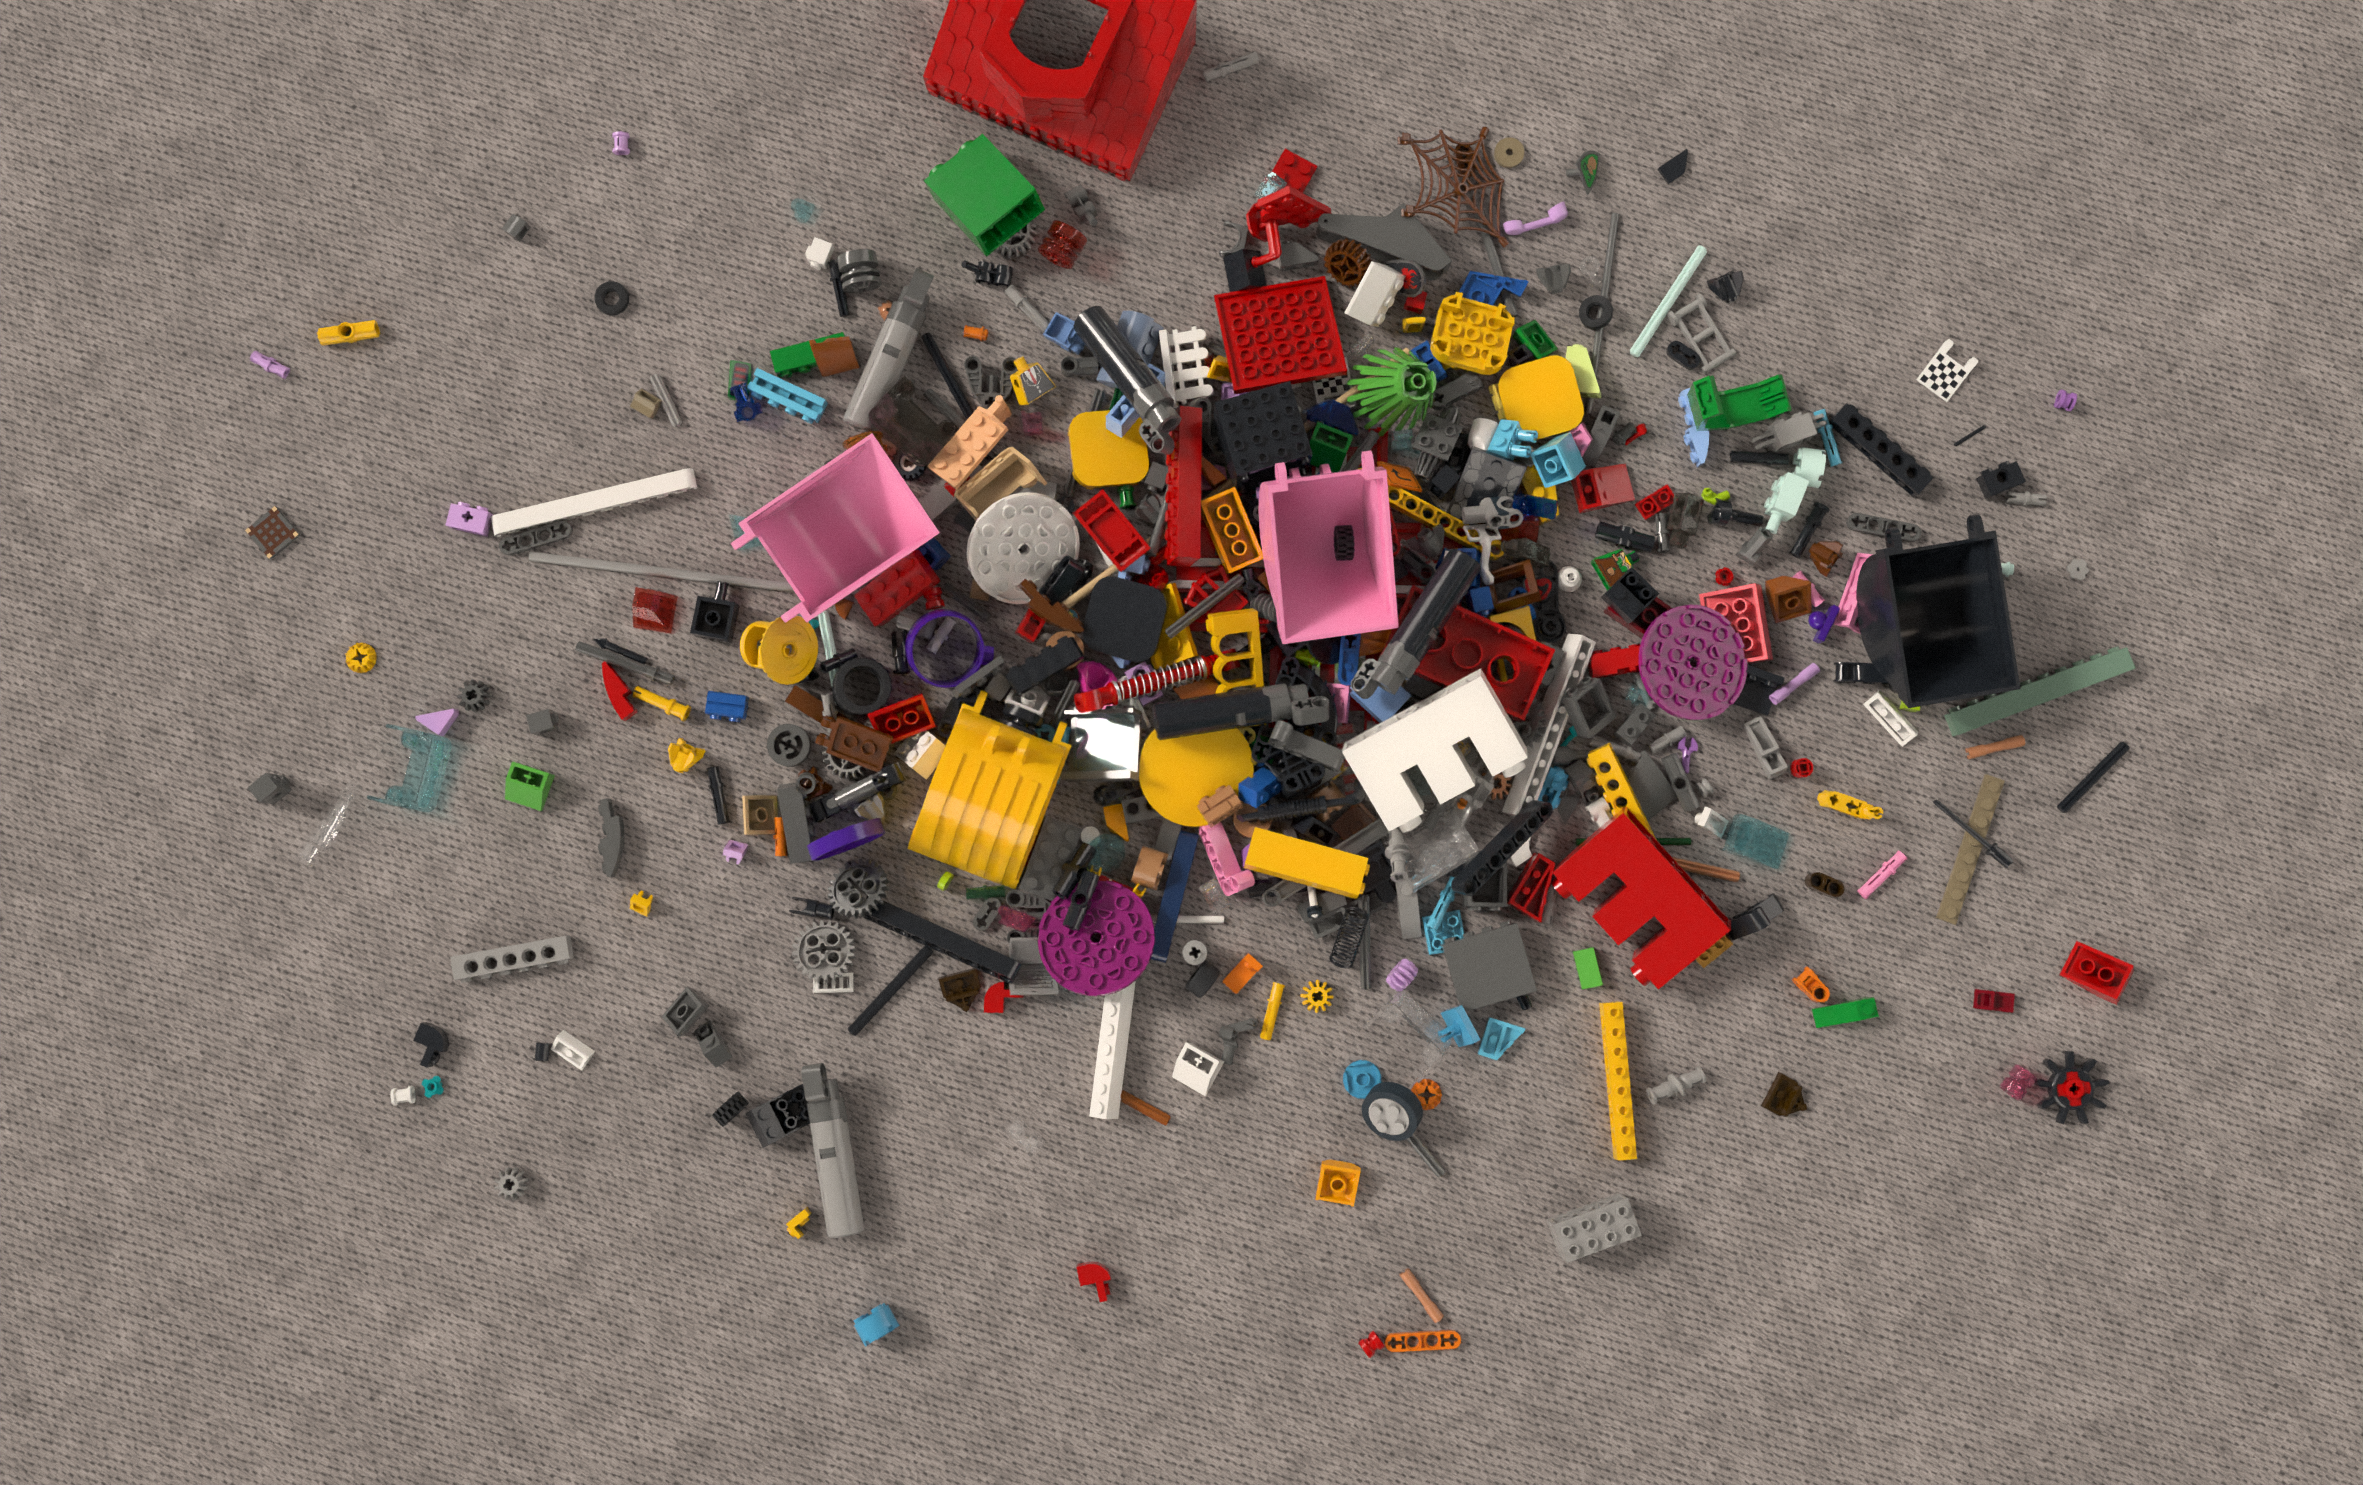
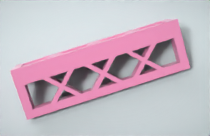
(1848, 603)

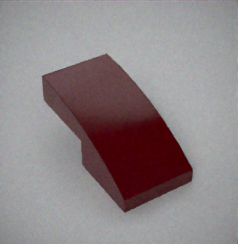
(1993, 1000)

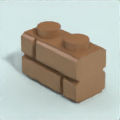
(1219, 805)

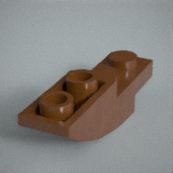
(1055, 615)

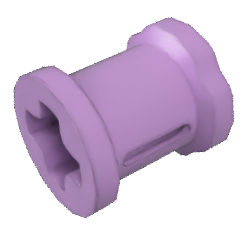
(620, 143)

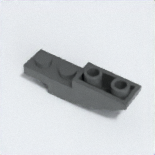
(613, 845)

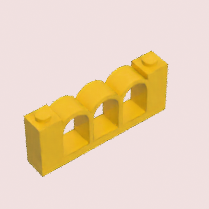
(1236, 622)

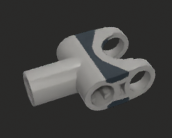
(1493, 513)

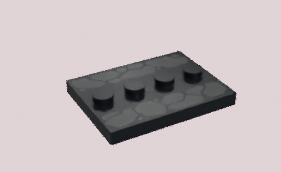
(1485, 477)

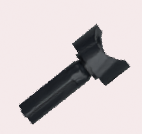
(1723, 513)

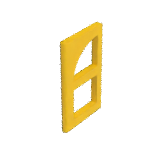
(1520, 618)

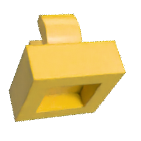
(641, 904)

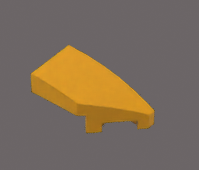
(1116, 821)

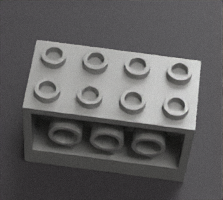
(1593, 1227)

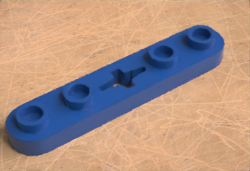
(1348, 659)

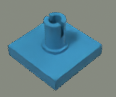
(1458, 1027)

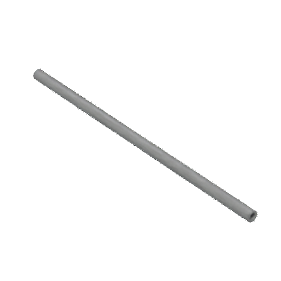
(659, 571)

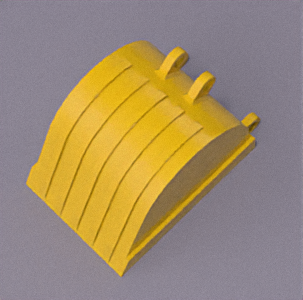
(988, 796)

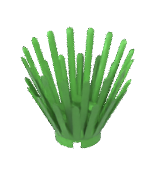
(1402, 387)

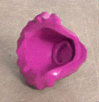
(1094, 675)

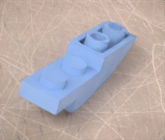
(1695, 439)

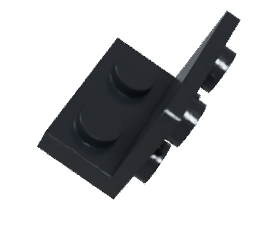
(1757, 689)

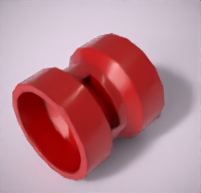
(933, 599)
(1797, 768)
(1371, 1344)

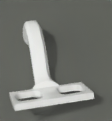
(1485, 541)

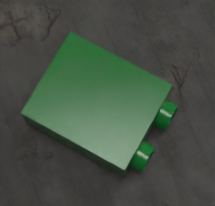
(984, 194)

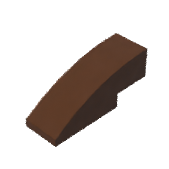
(807, 704)

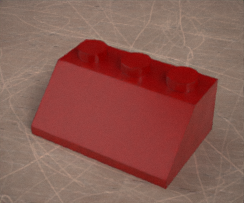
(903, 718)

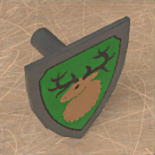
(1587, 169)

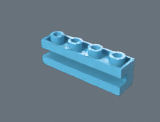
(787, 394)

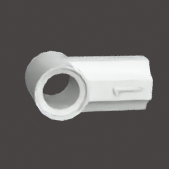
(1600, 811)

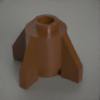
(1825, 555)
(821, 786)

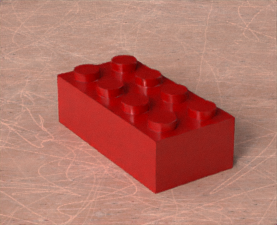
(897, 588)

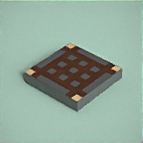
(272, 532)

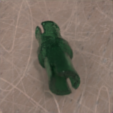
(985, 892)

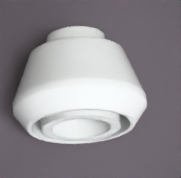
(1566, 583)

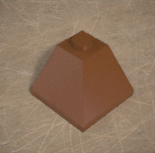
(1788, 597)

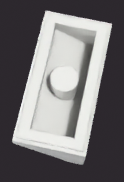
(572, 1050)

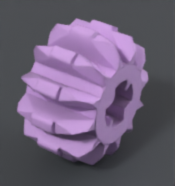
(1402, 975)

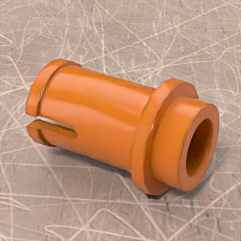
(976, 333)

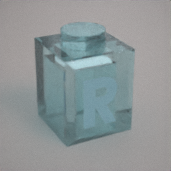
(1270, 185)

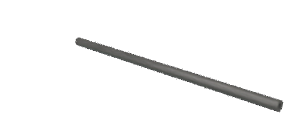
(1604, 292)

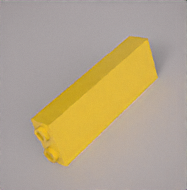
(1306, 863)

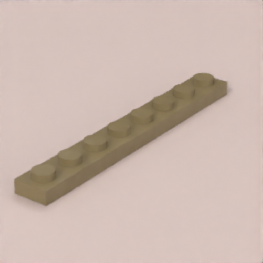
(1970, 850)

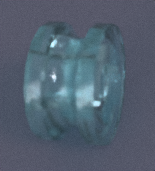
(1632, 694)

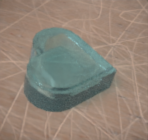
(802, 209)

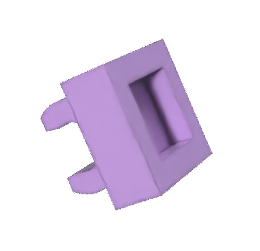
(735, 850)

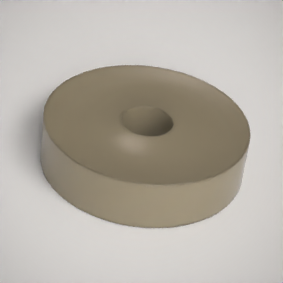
(1509, 144)

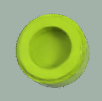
(945, 881)

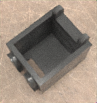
(1494, 886)

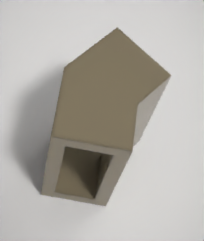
(646, 403)

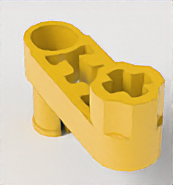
(1839, 801)

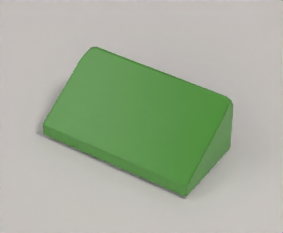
(1587, 968)

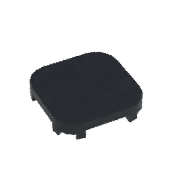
(1125, 618)

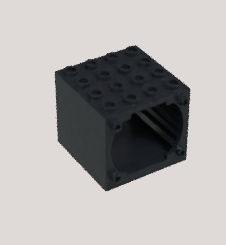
(1259, 432)

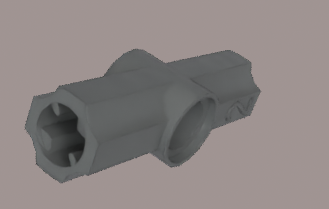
(1685, 793)

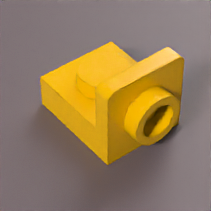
(800, 1219)

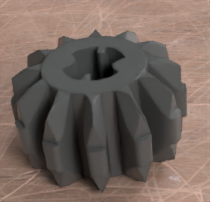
(470, 702)

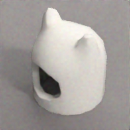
(1482, 433)

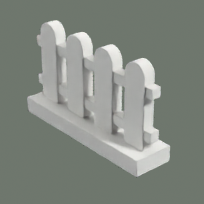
(1178, 358)

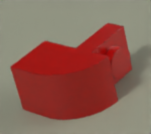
(995, 998)
(1097, 1273)

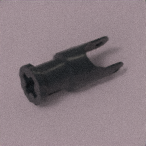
(899, 654)
(814, 908)

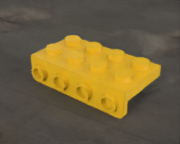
(1180, 646)

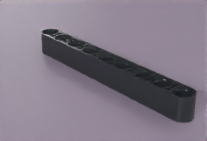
(945, 941)

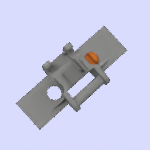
(1474, 797)

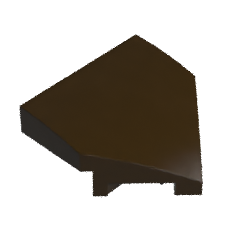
(960, 988)
(1784, 1096)

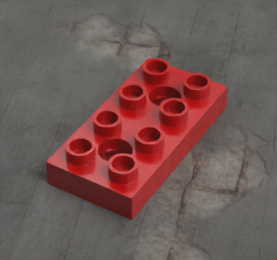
(1473, 644)

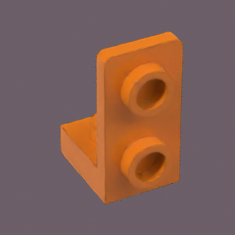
(1242, 973)

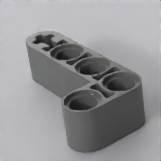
(1306, 747)

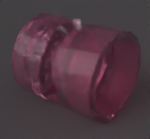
(2018, 1082)

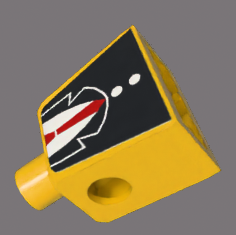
(1030, 381)

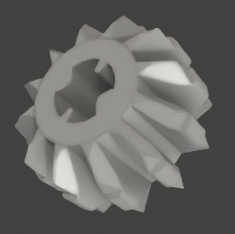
(509, 1176)

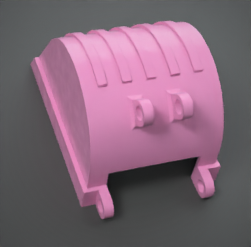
(840, 527)
(1308, 586)

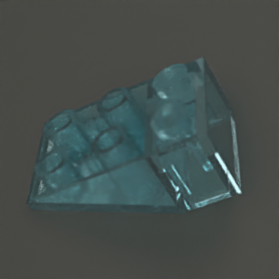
(1756, 841)

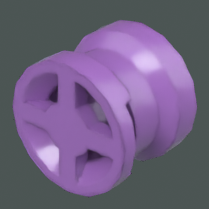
(2065, 400)

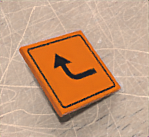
(1400, 476)

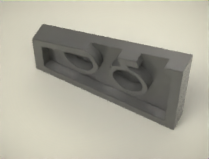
(979, 678)

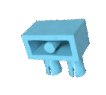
(1508, 439)

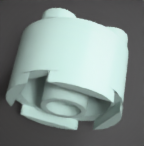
(1810, 465)

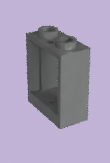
(1599, 719)

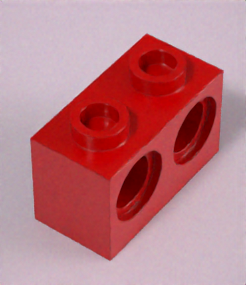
(1030, 626)

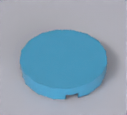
(1356, 1074)

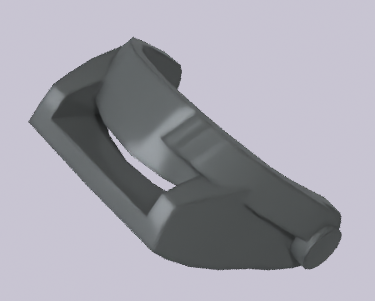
(1241, 244)

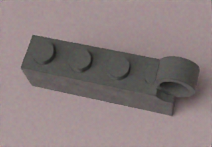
(795, 817)

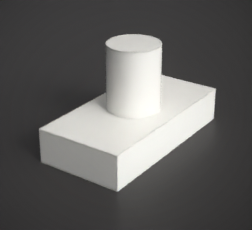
(1711, 822)

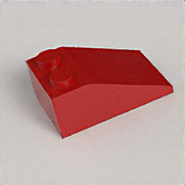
(2097, 972)

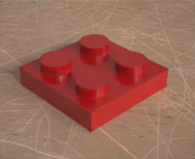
(1294, 170)

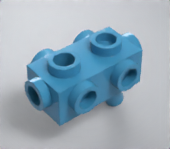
(1554, 784)

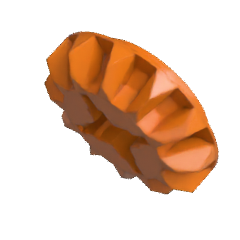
(1433, 1088)

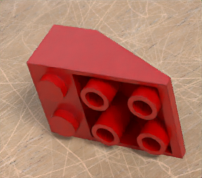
(1602, 487)

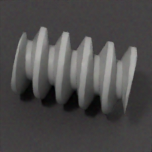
(1188, 948)

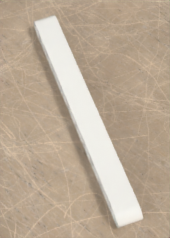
(593, 501)

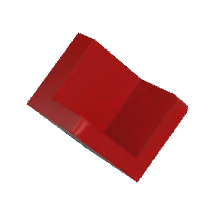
(1416, 303)

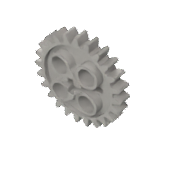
(823, 934)

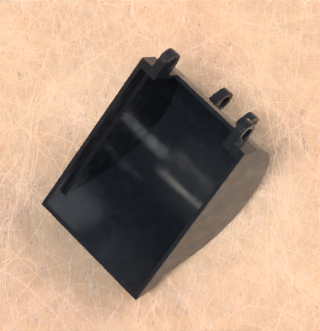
(1938, 618)

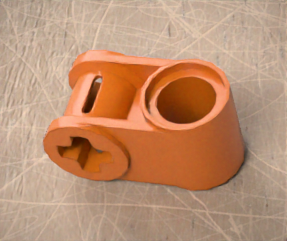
(1809, 982)

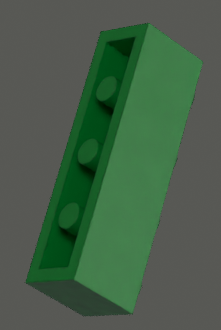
(796, 357)

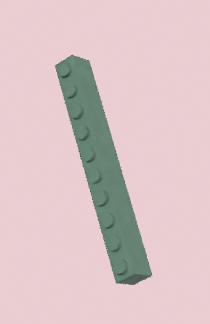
(2040, 691)

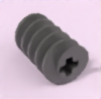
(1265, 606)

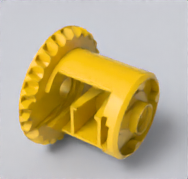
(774, 656)

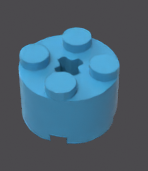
(875, 1325)

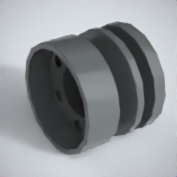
(859, 271)

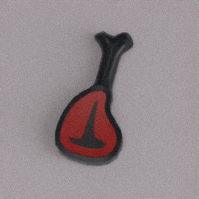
(1545, 585)

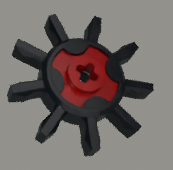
(2066, 1077)

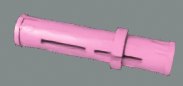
(1882, 874)

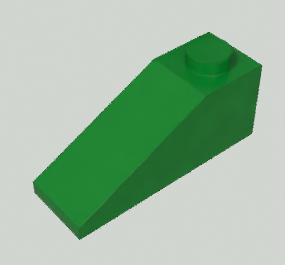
(1845, 1012)

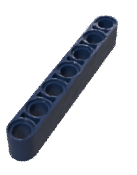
(1174, 894)

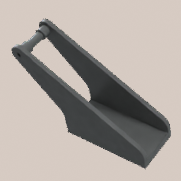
(1388, 239)

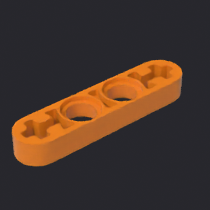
(1422, 1344)

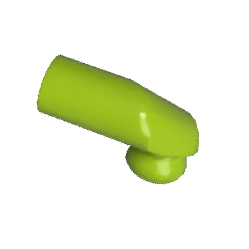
(1709, 496)

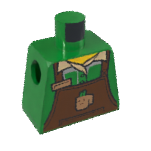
(1613, 566)

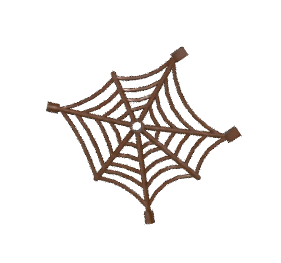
(1460, 189)

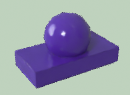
(1823, 622)

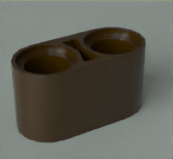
(1824, 884)

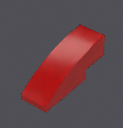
(617, 692)

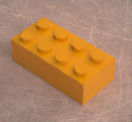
(1230, 530)

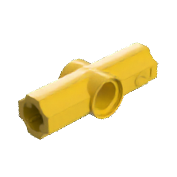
(337, 334)

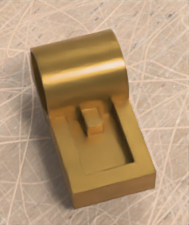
(1714, 951)

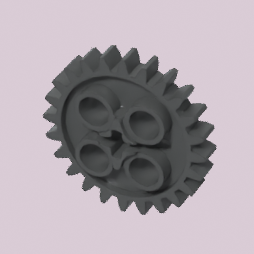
(1534, 726)
(844, 901)

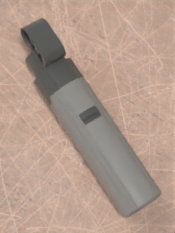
(890, 351)
(832, 1153)

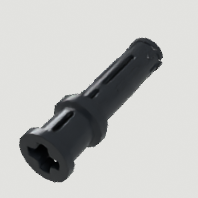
(1812, 522)

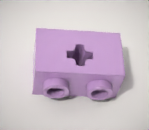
(458, 519)

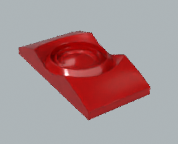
(1111, 531)

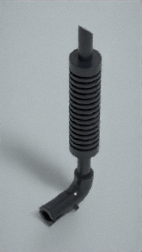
(1303, 807)

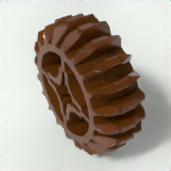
(1347, 262)

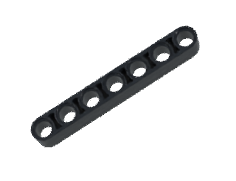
(1501, 847)

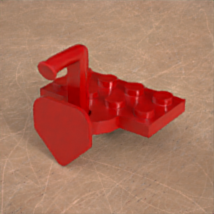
(1280, 209)

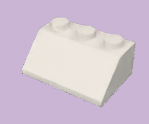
(1375, 294)

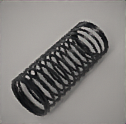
(1354, 919)

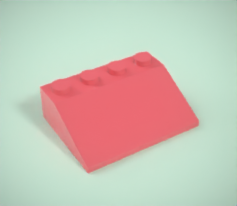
(1747, 615)

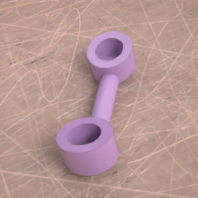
(1556, 215)

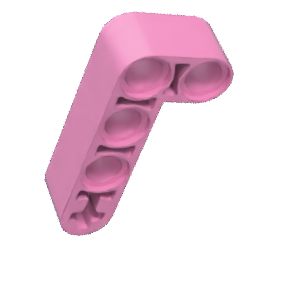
(1224, 860)

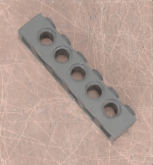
(462, 963)

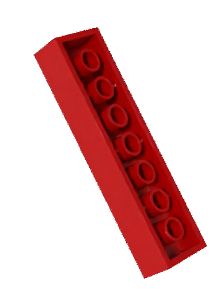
(1184, 490)

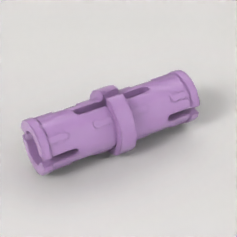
(269, 364)

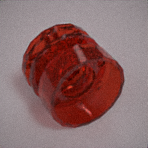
(1062, 244)

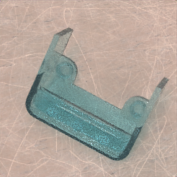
(423, 773)

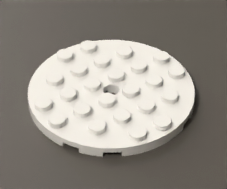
(1006, 527)

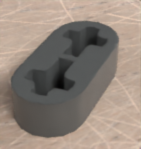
(983, 910)

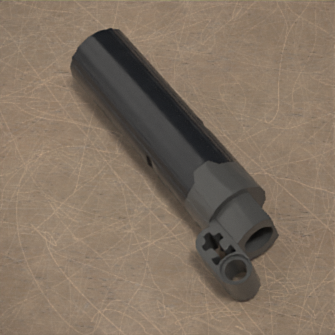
(1131, 376)
(1419, 627)
(1238, 710)

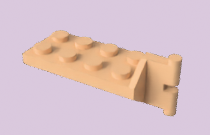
(971, 443)

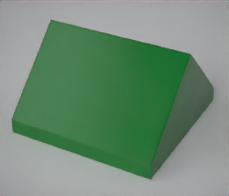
(1535, 340)

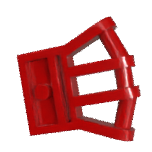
(1231, 602)

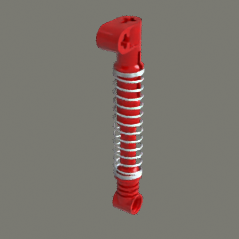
(1116, 693)

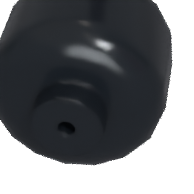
(1098, 795)

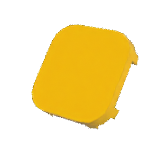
(1471, 334)
(1542, 396)
(1102, 456)

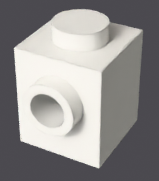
(819, 253)

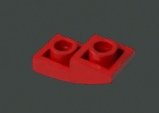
(1655, 502)

